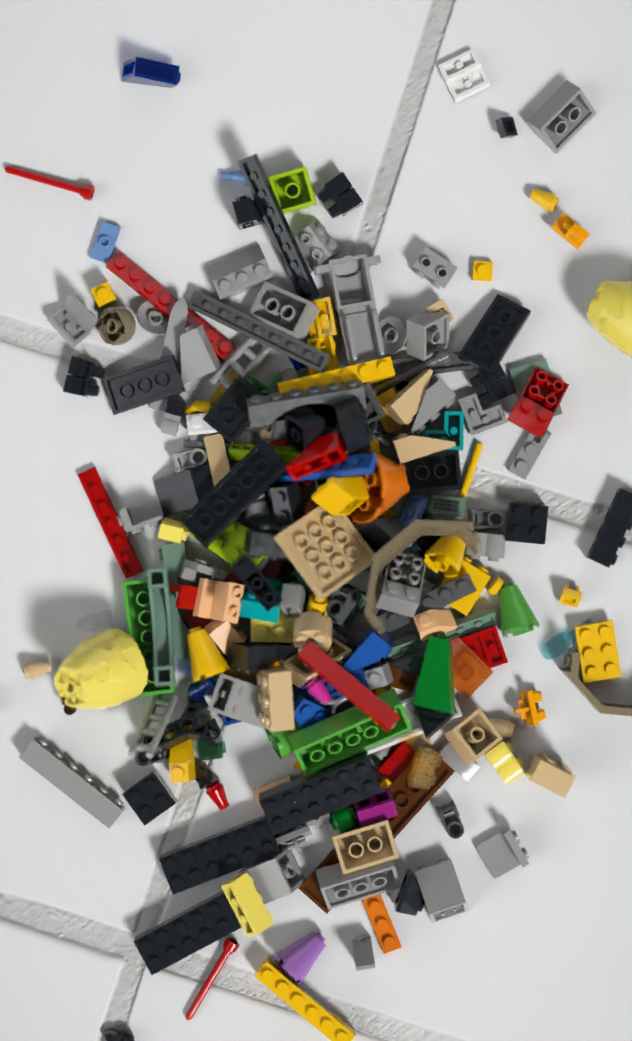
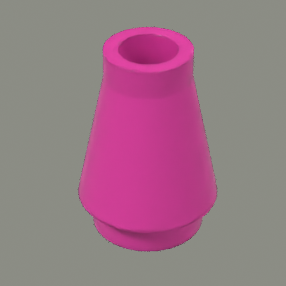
(319, 690)

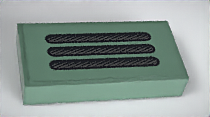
(446, 505)

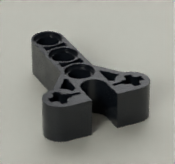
(198, 731)

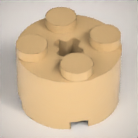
(314, 628)

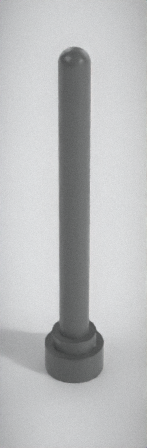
(439, 357)

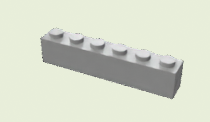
(71, 782)

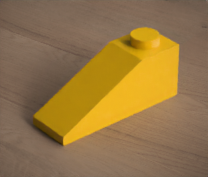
(182, 761)

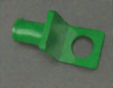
(260, 386)

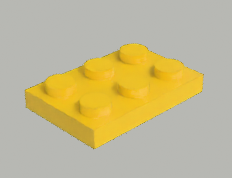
(597, 651)

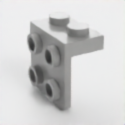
(316, 245)
(73, 320)
(125, 519)
(502, 852)

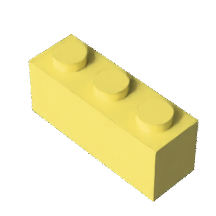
(247, 904)

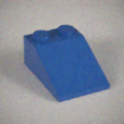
(369, 651)

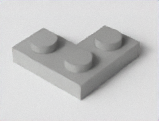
(476, 418)

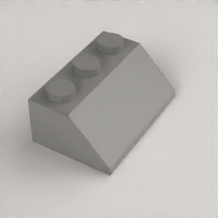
(561, 116)
(239, 272)

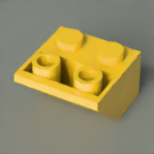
(341, 495)

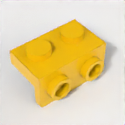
(325, 345)

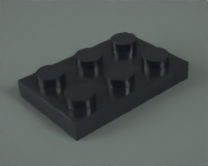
(230, 412)

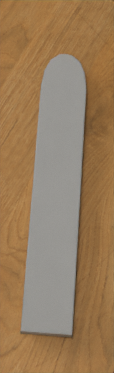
(171, 344)

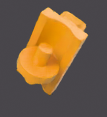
(570, 231)
(527, 707)

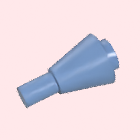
(237, 177)

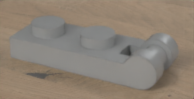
(528, 455)

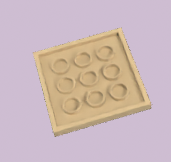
(325, 550)

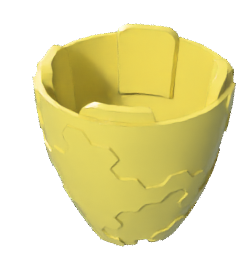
(612, 314)
(102, 671)

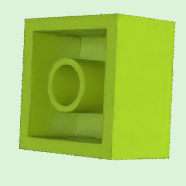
(293, 190)

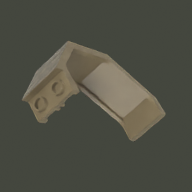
(398, 544)
(572, 663)

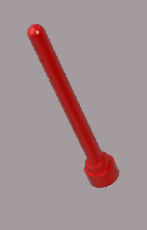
(85, 191)
(230, 946)

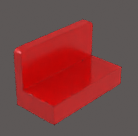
(186, 595)
(397, 761)

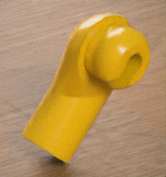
(198, 405)

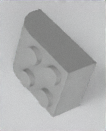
(284, 311)

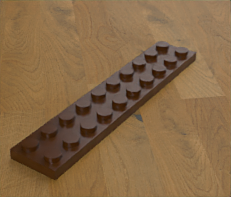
(408, 803)

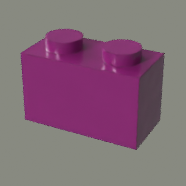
(376, 808)

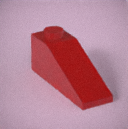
(319, 455)

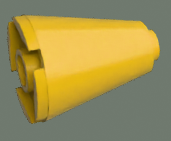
(446, 555)
(204, 655)

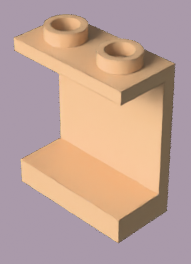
(218, 600)

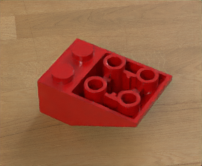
(538, 402)

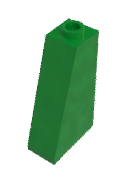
(436, 679)

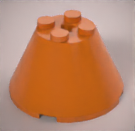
(385, 488)

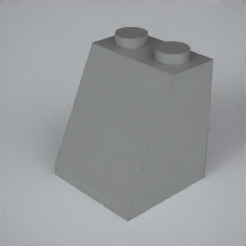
(276, 875)
(441, 890)

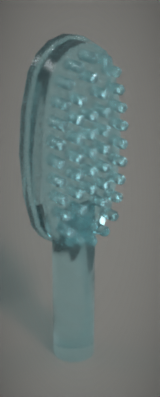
(559, 643)

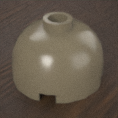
(117, 325)

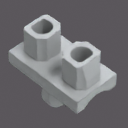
(300, 832)

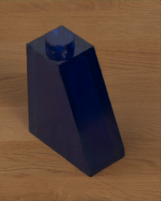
(150, 72)

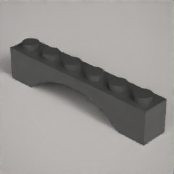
(266, 409)

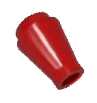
(217, 794)

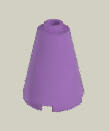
(300, 956)

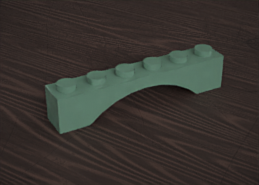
(173, 558)
(161, 626)

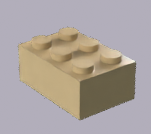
(276, 699)
(549, 775)

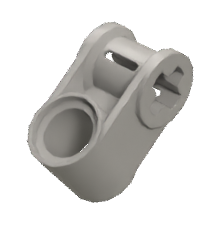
(187, 460)

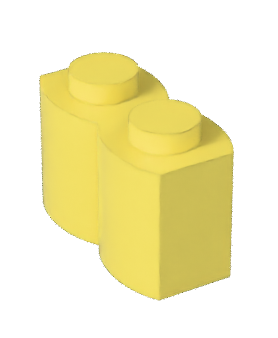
(173, 531)
(505, 762)

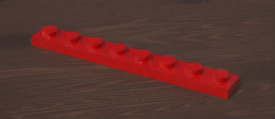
(164, 301)

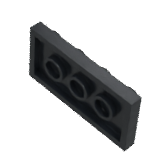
(494, 334)
(143, 384)

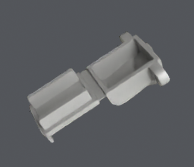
(356, 306)

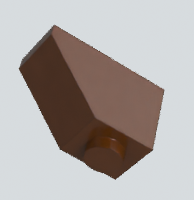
(402, 678)

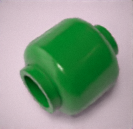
(344, 819)

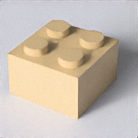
(473, 736)

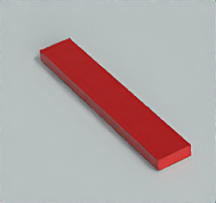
(108, 519)
(349, 686)

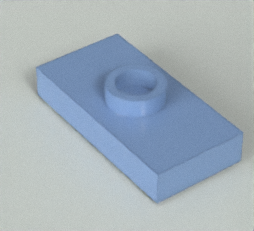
(105, 242)

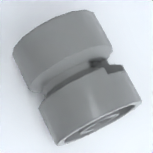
(258, 508)

